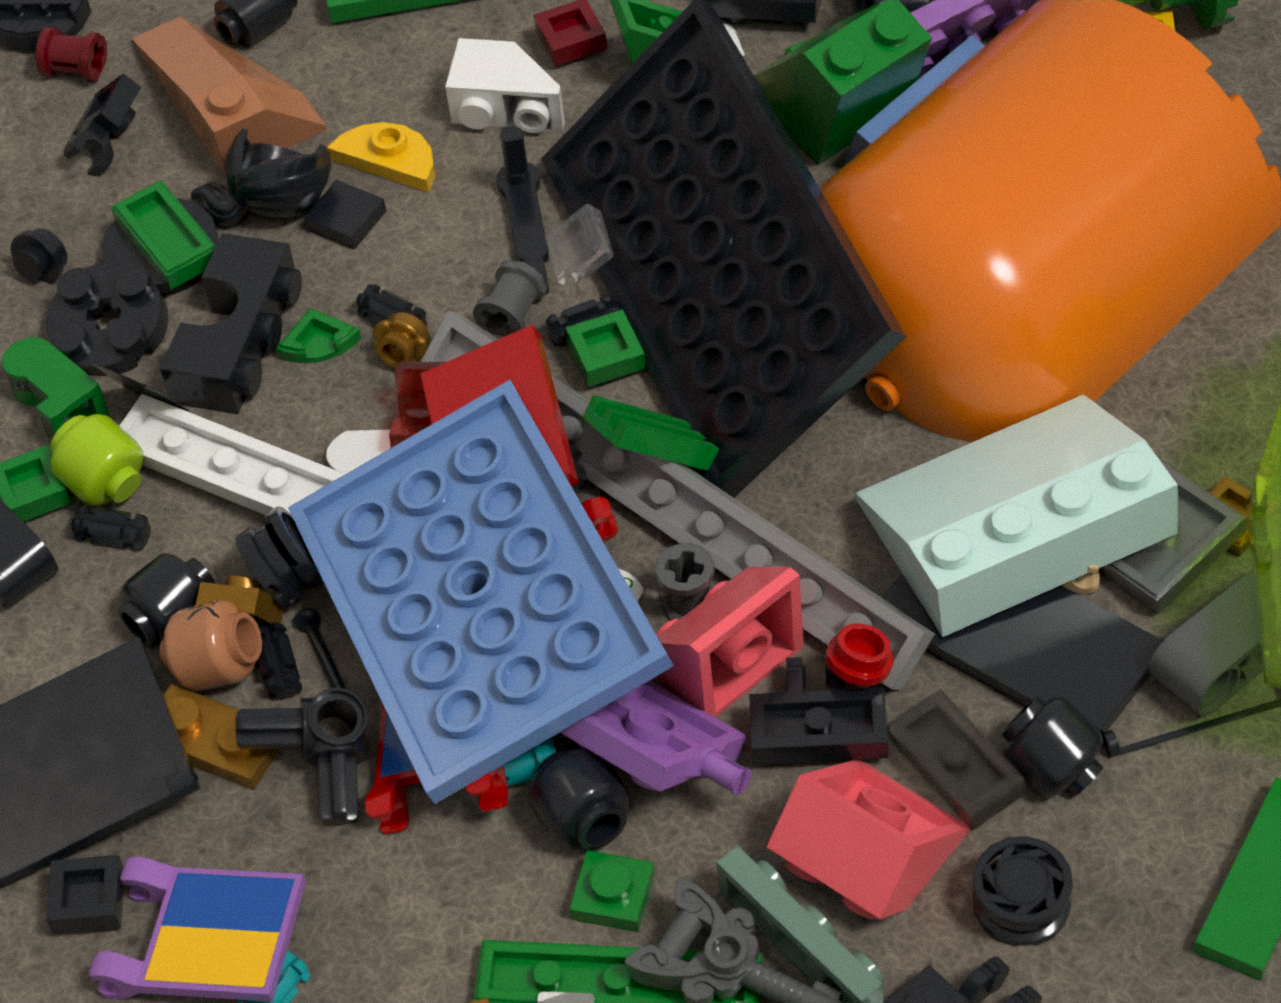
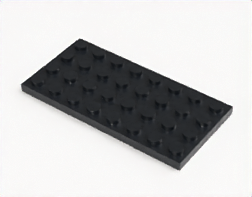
(722, 248)

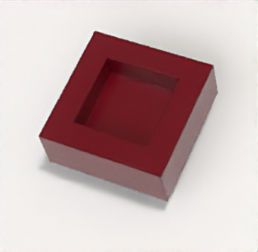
(570, 32)

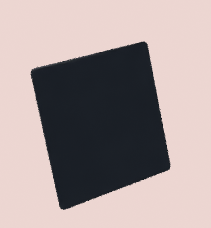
(139, 387)

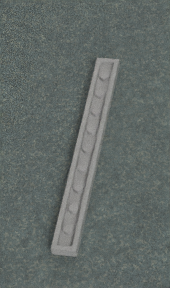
(706, 516)

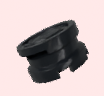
(279, 557)
(1023, 892)

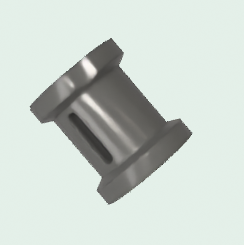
(510, 299)
(685, 577)

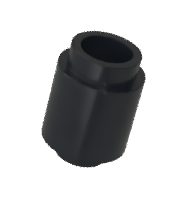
(250, 19)

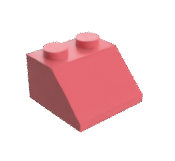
(733, 637)
(864, 837)

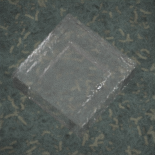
(579, 246)

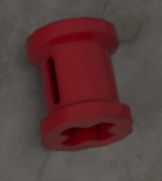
(71, 54)

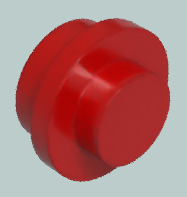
(860, 655)

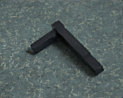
(519, 184)

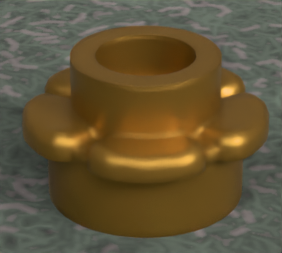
(400, 339)

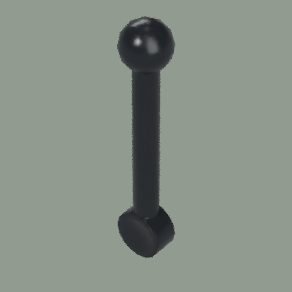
(308, 622)

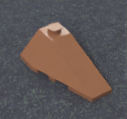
(225, 90)

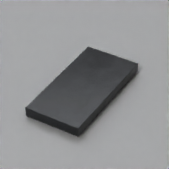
(1046, 649)

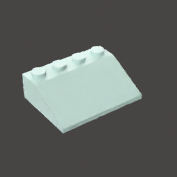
(1022, 511)

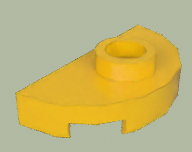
(388, 152)

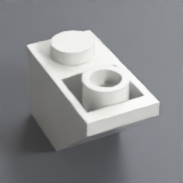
(501, 88)

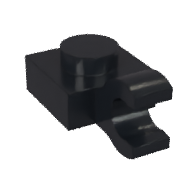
(105, 116)

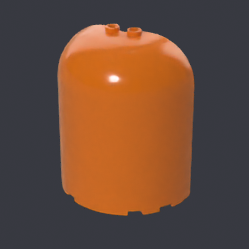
(1051, 214)

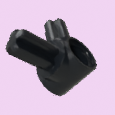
(333, 756)

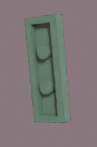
(796, 931)

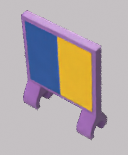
(213, 934)

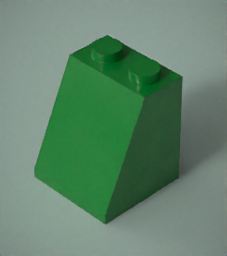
(845, 77)

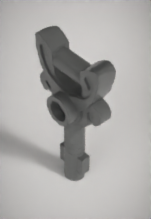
(724, 964)

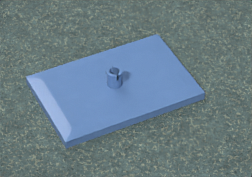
(477, 591)

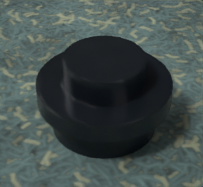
(39, 255)

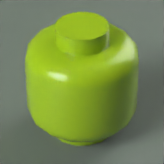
(96, 459)

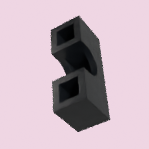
(222, 361)

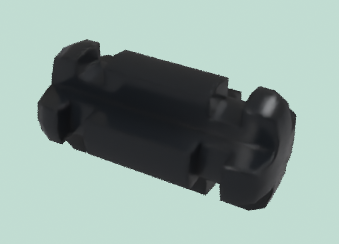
(385, 304)
(579, 313)
(111, 527)
(278, 663)

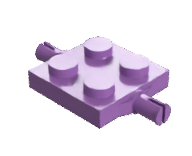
(663, 740)

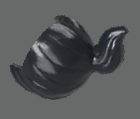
(265, 182)

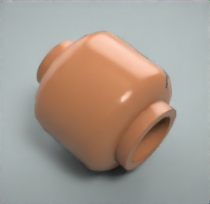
(210, 646)

